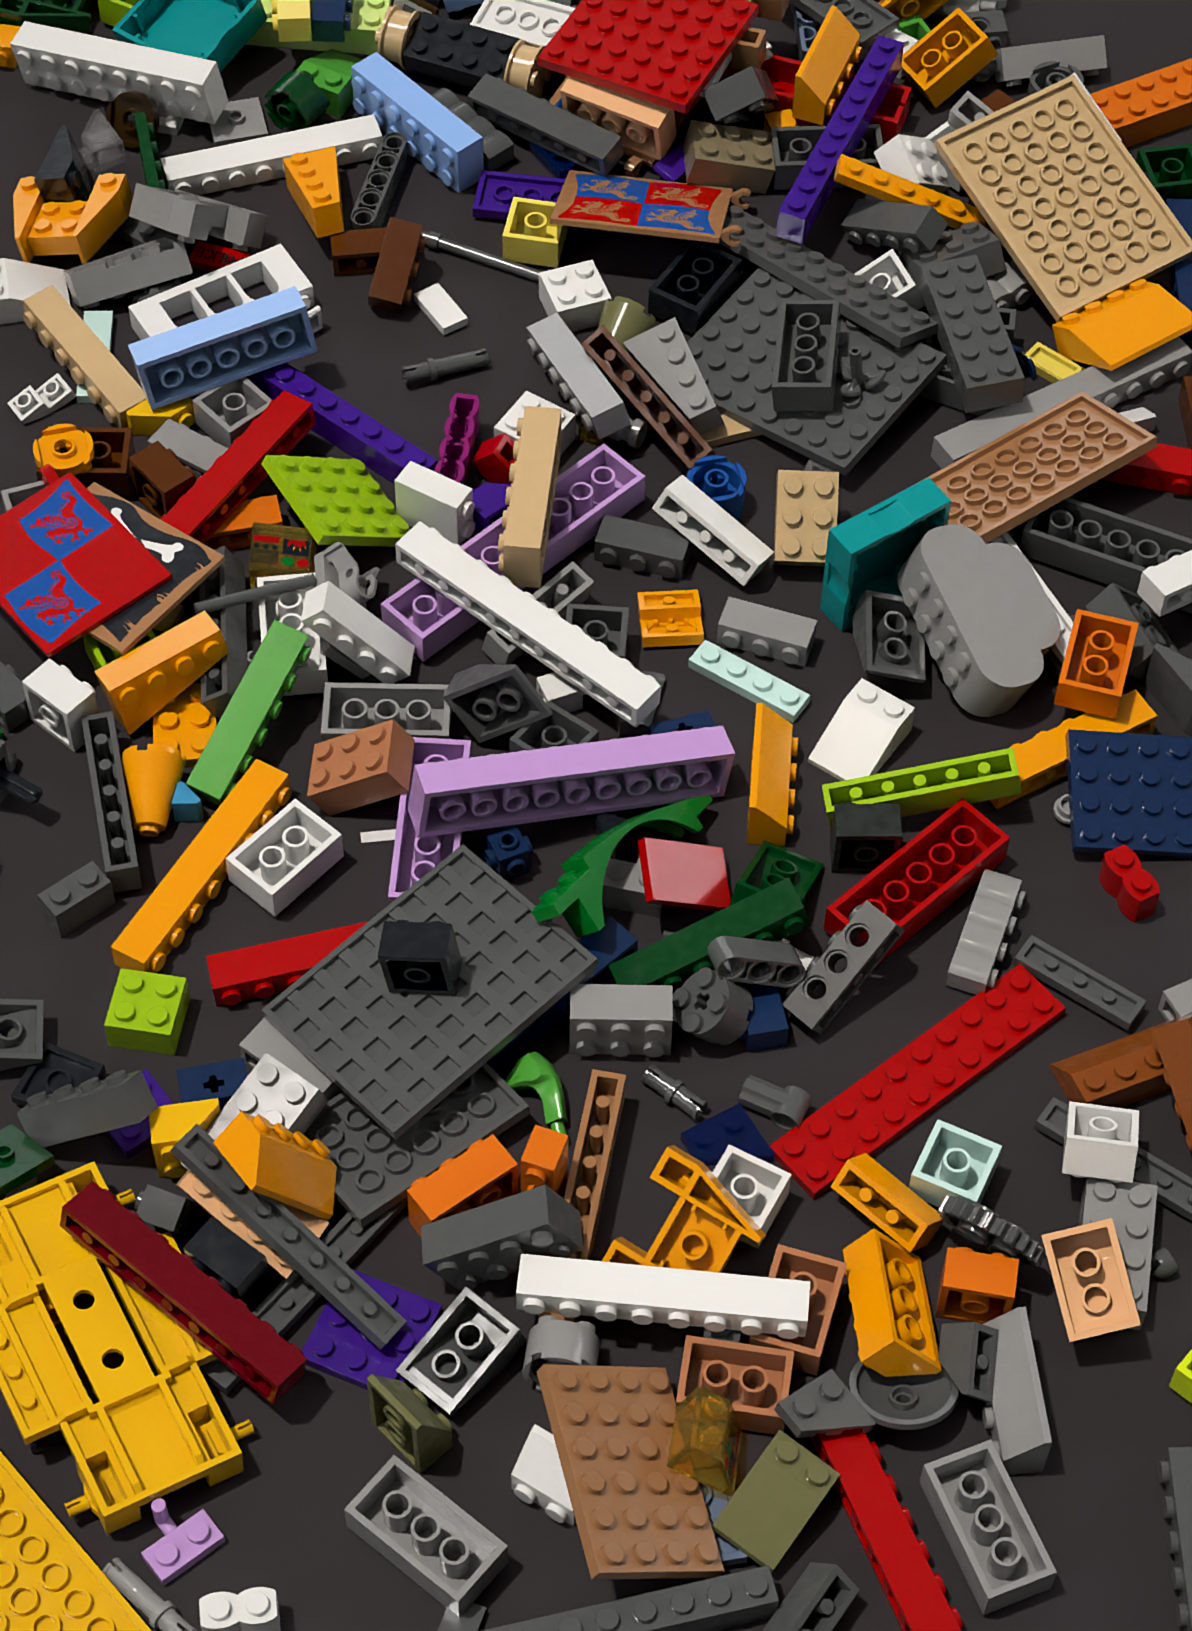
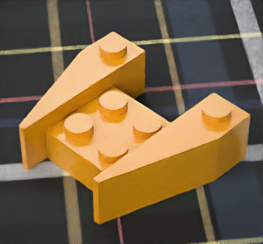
(69, 226)
(701, 1225)

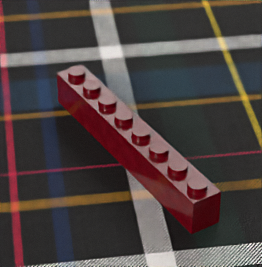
(183, 1292)

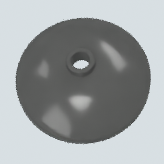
(904, 1401)

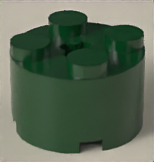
(296, 101)

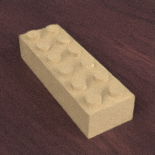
(530, 496)

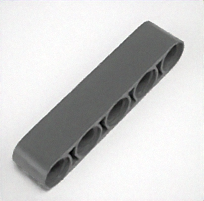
(380, 183)

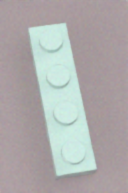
(748, 680)

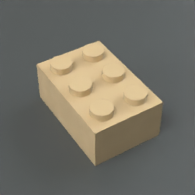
(803, 515)

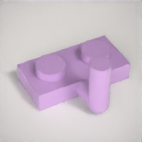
(182, 1544)

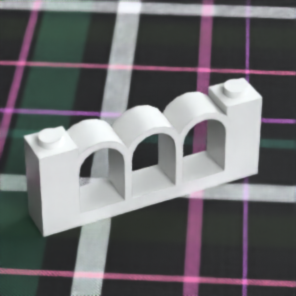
(271, 266)

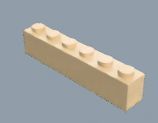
(83, 354)

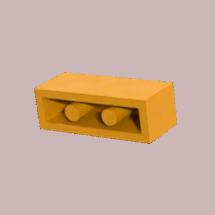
(887, 1202)

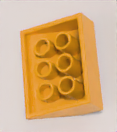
(1122, 326)

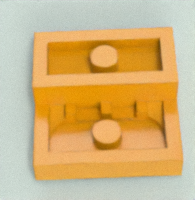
(670, 618)

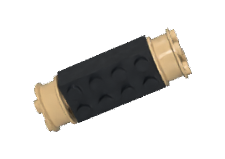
(458, 51)

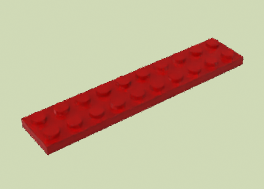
(917, 1079)

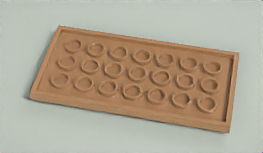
(1039, 465)

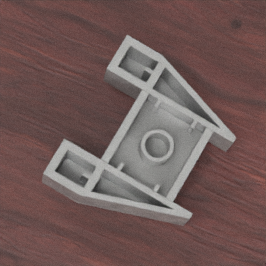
(197, 217)

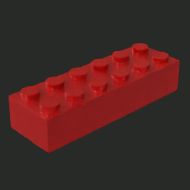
(925, 873)

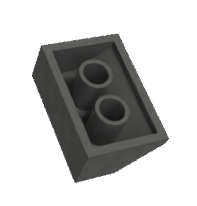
(1127, 605)

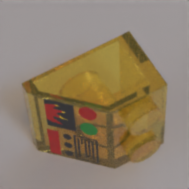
(280, 551)
(706, 1440)

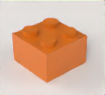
(976, 1285)

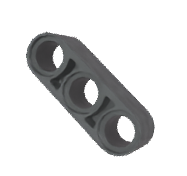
(756, 961)

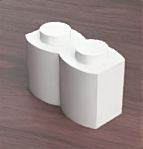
(248, 1611)

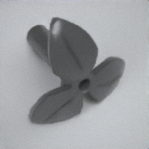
(852, 371)

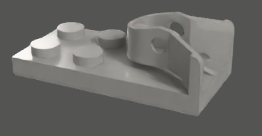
(340, 568)

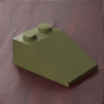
(408, 1422)
(775, 1501)

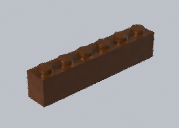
(646, 397)

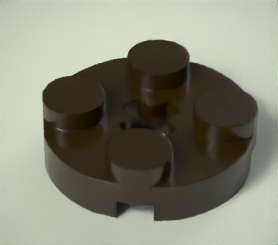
(124, 106)

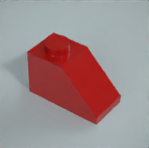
(495, 458)

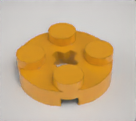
(78, 444)

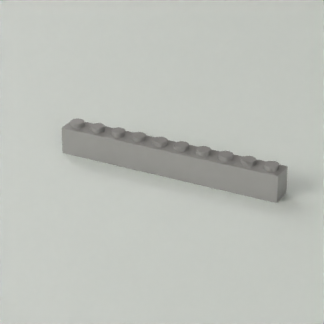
(1106, 386)

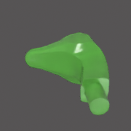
(539, 1075)

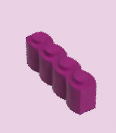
(459, 439)

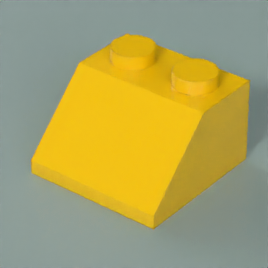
(170, 1124)

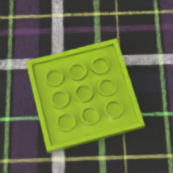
(337, 500)

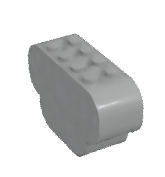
(979, 616)

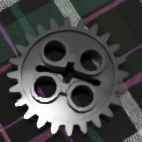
(988, 1230)

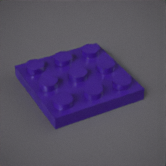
(348, 1354)

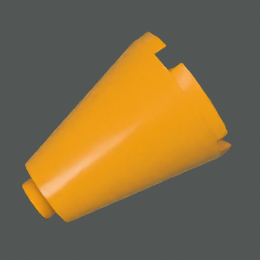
(151, 784)

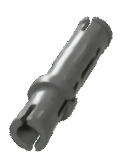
(449, 365)

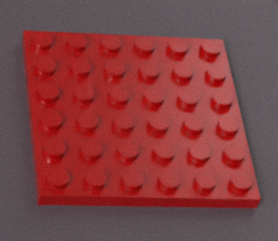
(649, 47)

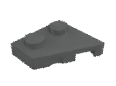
(824, 1408)

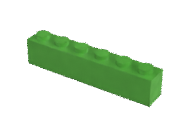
(249, 712)

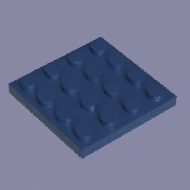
(1130, 792)

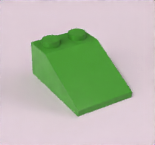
(333, 77)

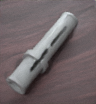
(160, 1612)

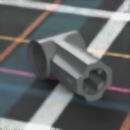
(784, 1105)

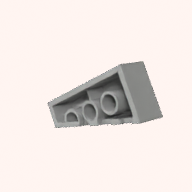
(128, 271)
(672, 367)

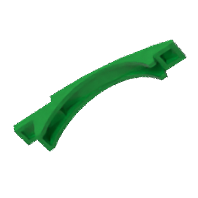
(581, 887)

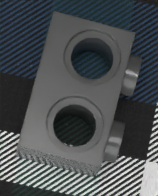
(168, 1211)

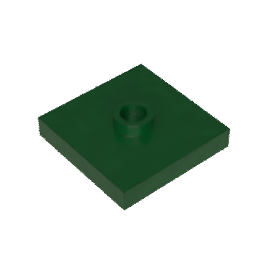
(20, 1159)

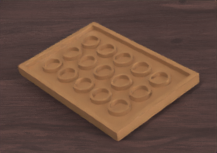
(614, 1456)

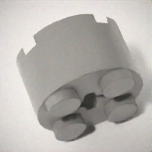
(559, 1344)

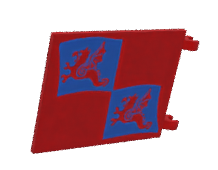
(69, 564)

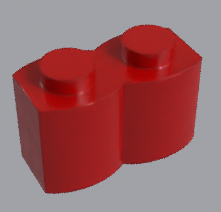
(1129, 883)

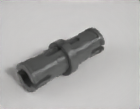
(674, 1092)

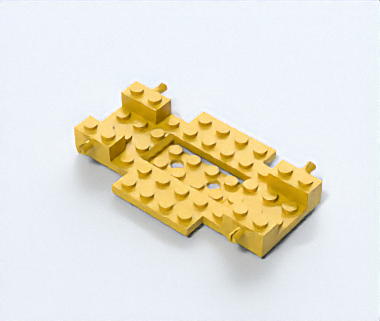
(146, 1428)

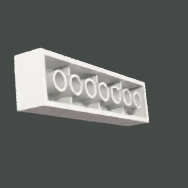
(109, 67)

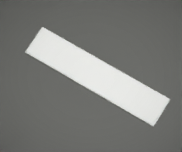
(375, 836)

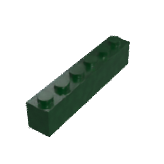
(675, 958)

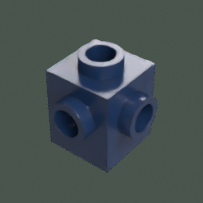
(508, 852)

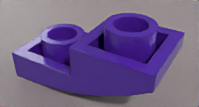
(672, 166)

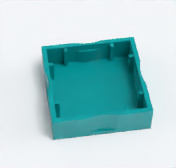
(193, 27)
(874, 546)

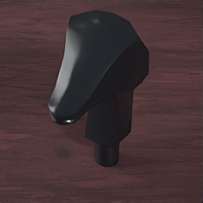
(629, 843)

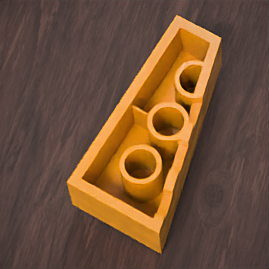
(316, 188)

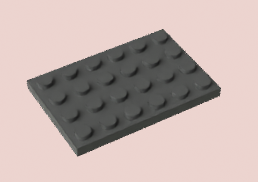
(379, 1170)

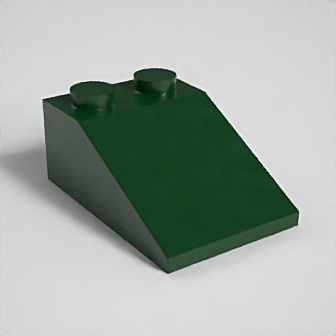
(773, 865)

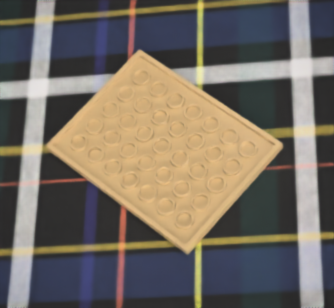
(1065, 197)

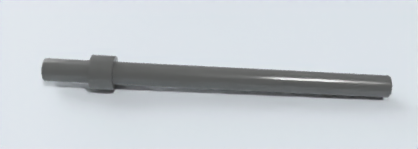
(437, 241)

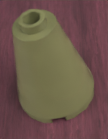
(624, 320)

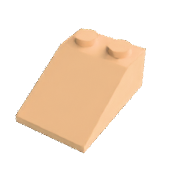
(1090, 1280)

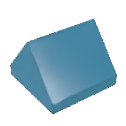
(186, 805)

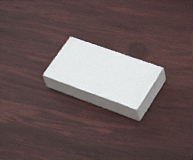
(440, 309)

